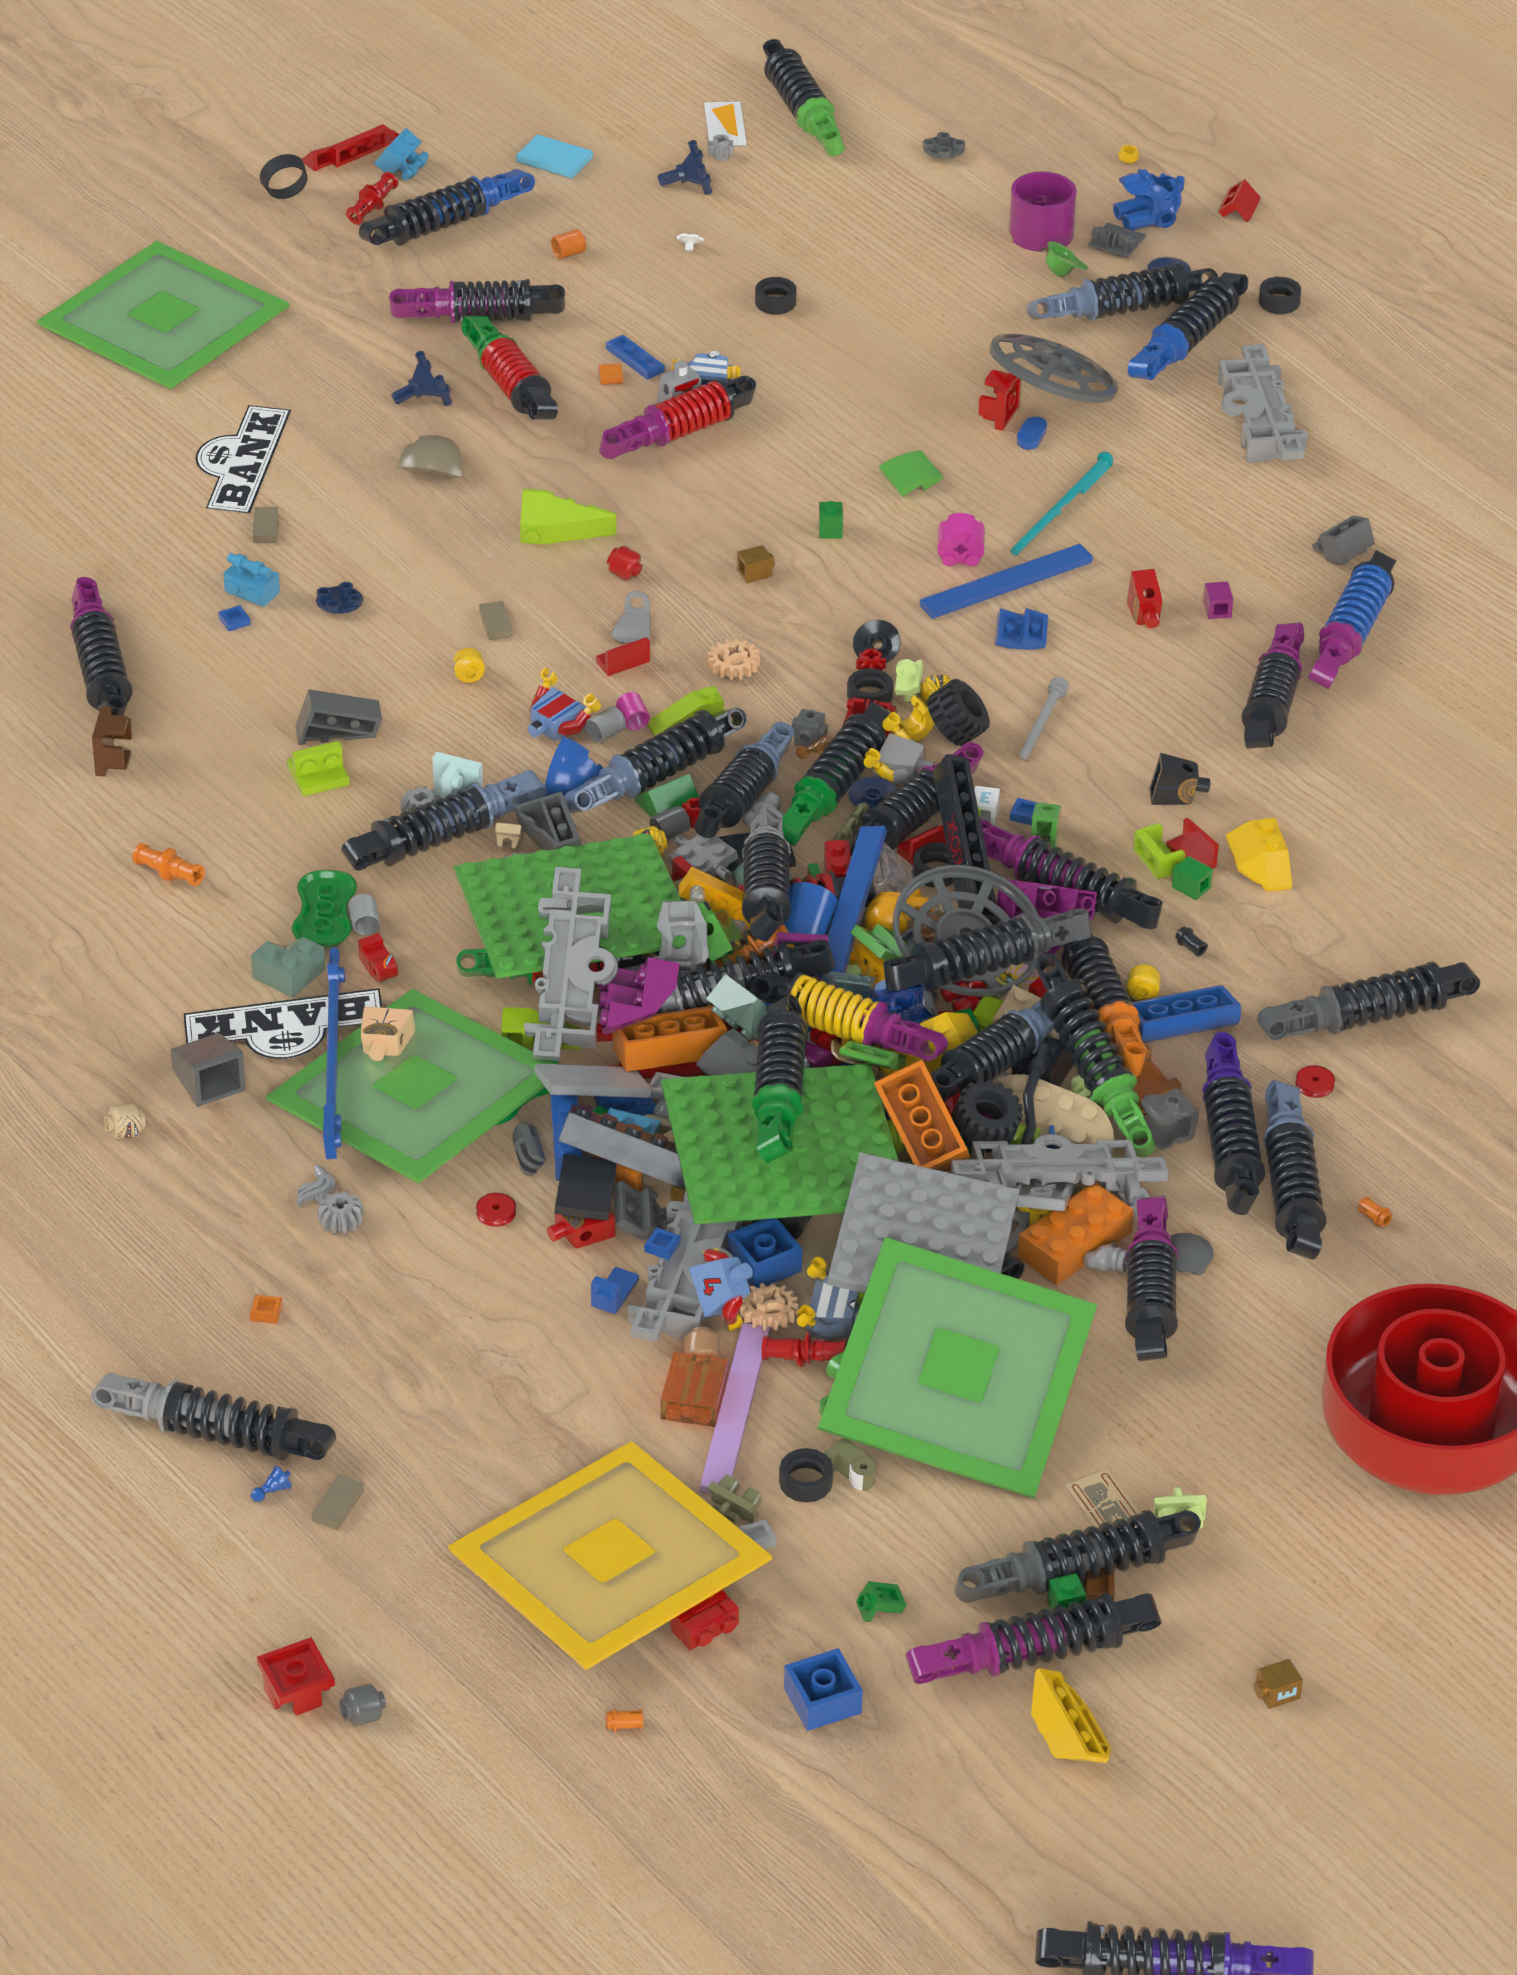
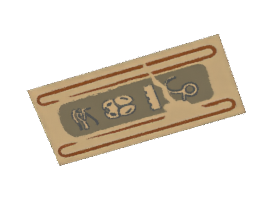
(1102, 1498)

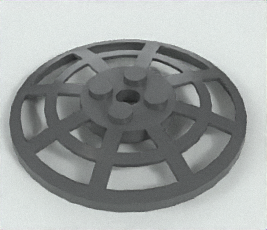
(1055, 360)
(962, 920)

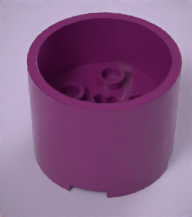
(1042, 210)

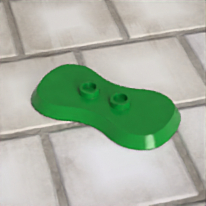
(324, 907)

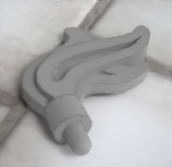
(316, 1190)

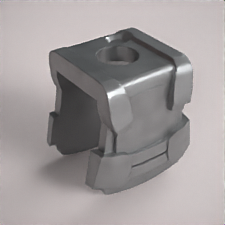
(1167, 1118)

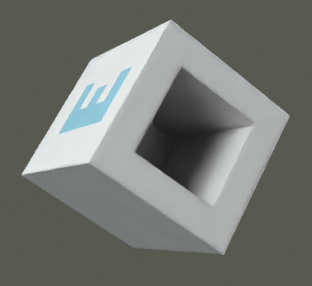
(988, 801)

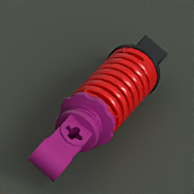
(679, 416)

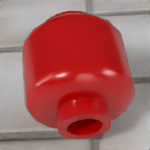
(624, 562)

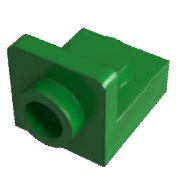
(880, 1597)

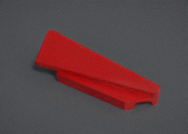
(351, 148)

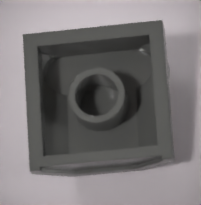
(729, 1056)

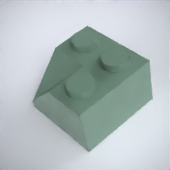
(288, 966)
(738, 1005)

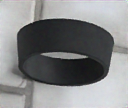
(277, 164)

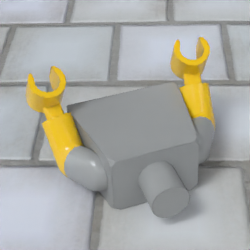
(899, 755)

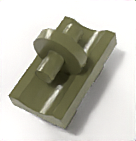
(732, 1505)

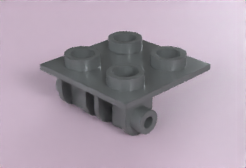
(1116, 239)

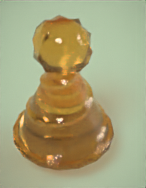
(814, 748)

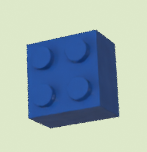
(767, 1250)
(823, 1689)

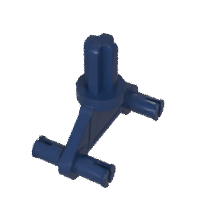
(690, 170)
(423, 384)

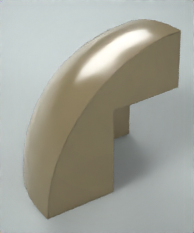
(433, 455)

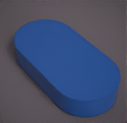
(1031, 433)

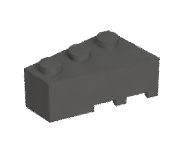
(337, 716)
(548, 822)

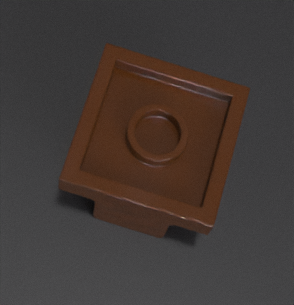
(106, 730)

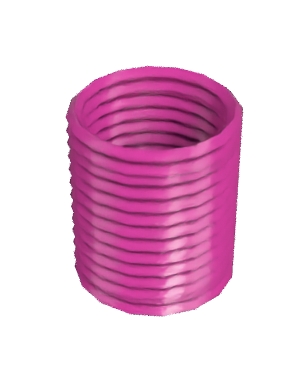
(633, 710)

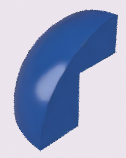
(570, 768)

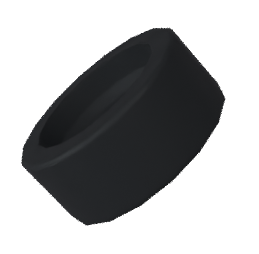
(1277, 304)
(775, 305)
(870, 678)
(929, 853)
(806, 1491)

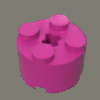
(961, 540)

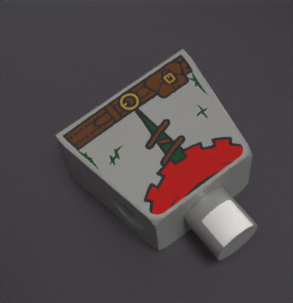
(678, 381)

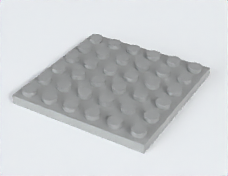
(923, 1209)

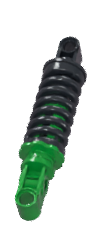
(834, 771)
(779, 1076)

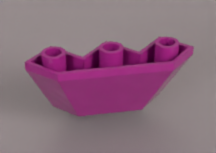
(1048, 901)
(635, 994)

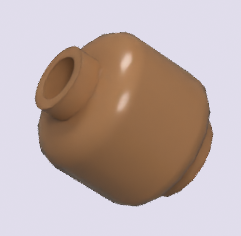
(702, 1342)

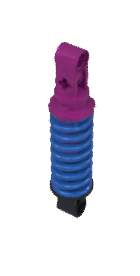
(1353, 616)

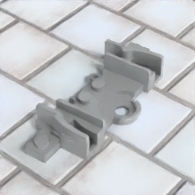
(1268, 419)
(566, 970)
(1067, 1164)
(671, 1294)

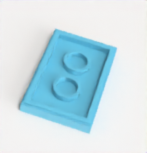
(554, 156)

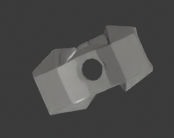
(686, 920)

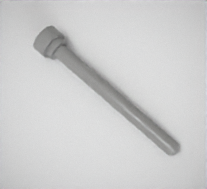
(1057, 689)

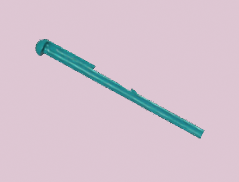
(1105, 461)

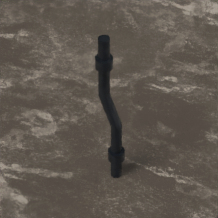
(1036, 1069)

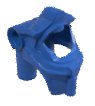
(1154, 201)

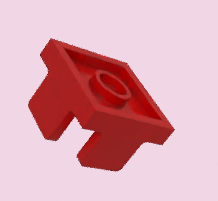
(1007, 400)
(296, 1676)

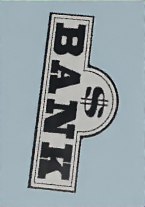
(242, 458)
(280, 1027)

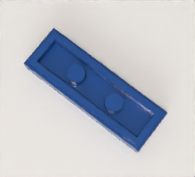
(635, 357)

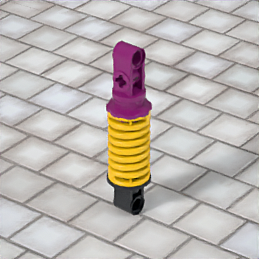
(849, 1015)

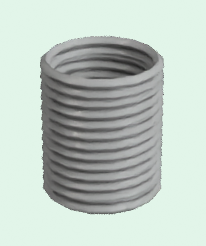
(605, 724)
(364, 914)

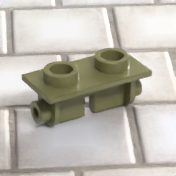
(852, 824)

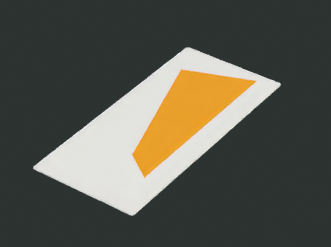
(725, 119)

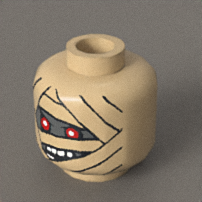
(124, 1121)

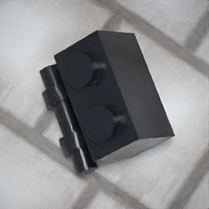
(1057, 1061)

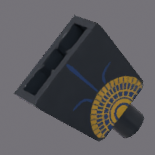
(1176, 781)

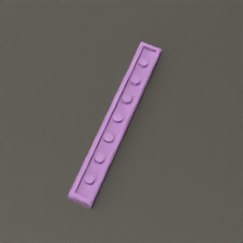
(735, 1406)

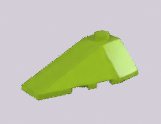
(556, 520)

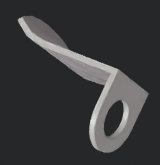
(634, 622)

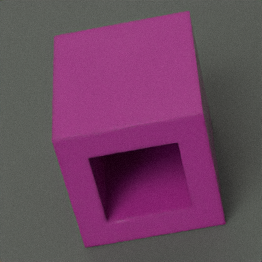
(1218, 600)

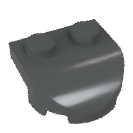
(638, 1211)

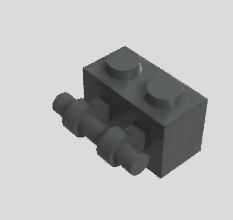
(1345, 540)

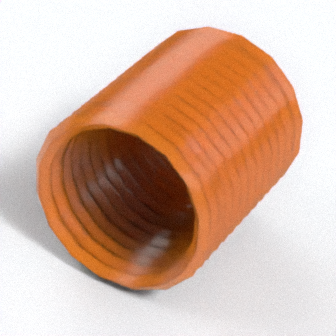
(568, 244)

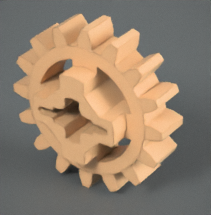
(733, 659)
(769, 1307)

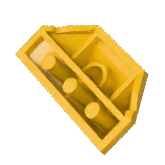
(1261, 853)
(956, 1029)
(1066, 1720)

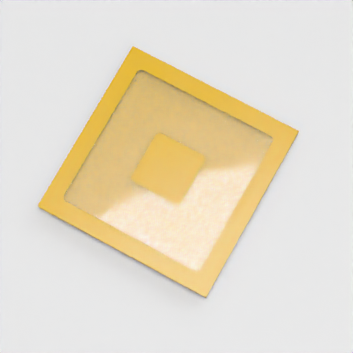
(609, 1554)

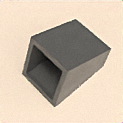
(209, 1068)

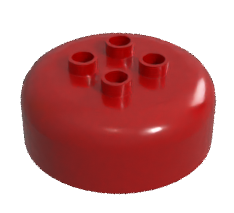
(1425, 1388)

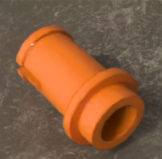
(1380, 1215)
(624, 1719)

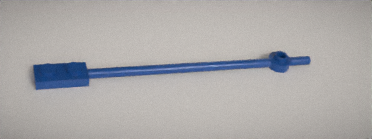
(332, 1123)

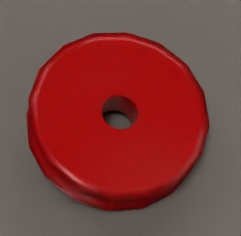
(1315, 1081)
(496, 1209)

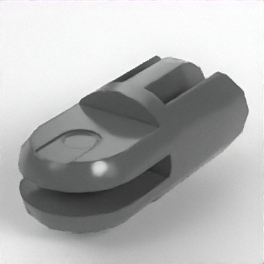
(528, 1148)

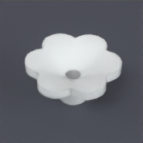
(689, 240)

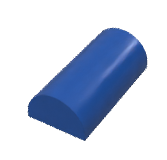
(810, 909)
(1187, 1013)

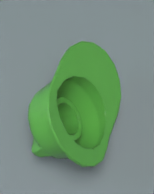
(1062, 260)

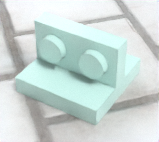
(455, 773)

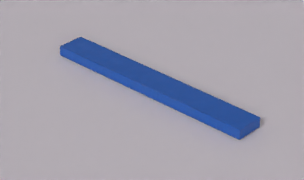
(1005, 581)
(854, 894)

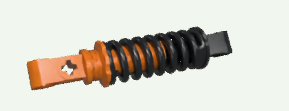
(1092, 963)

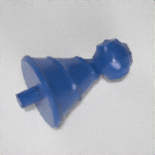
(276, 1481)

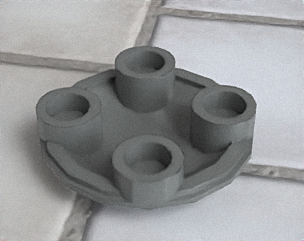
(944, 146)
(1193, 1253)

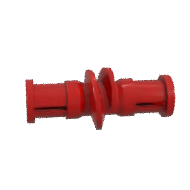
(372, 197)
(801, 1350)

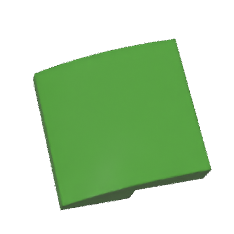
(910, 471)
(879, 941)
(873, 1055)

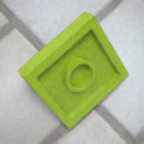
(318, 768)

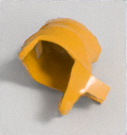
(883, 906)

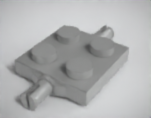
(706, 854)

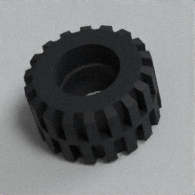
(958, 712)
(993, 1101)

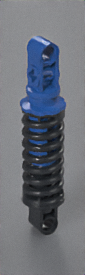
(444, 207)
(1189, 324)

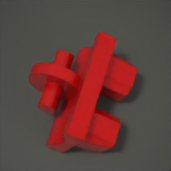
(964, 1001)

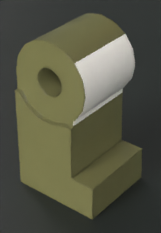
(852, 1464)

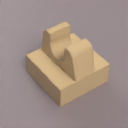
(509, 832)

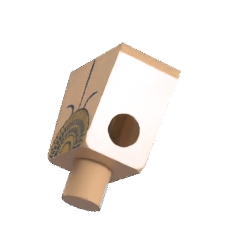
(386, 1031)

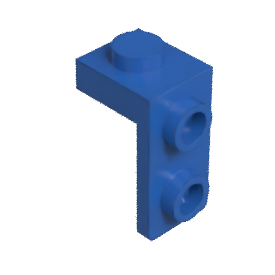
(612, 1292)

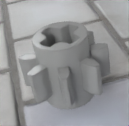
(720, 147)

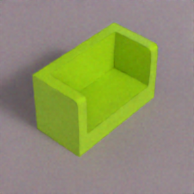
(1154, 852)

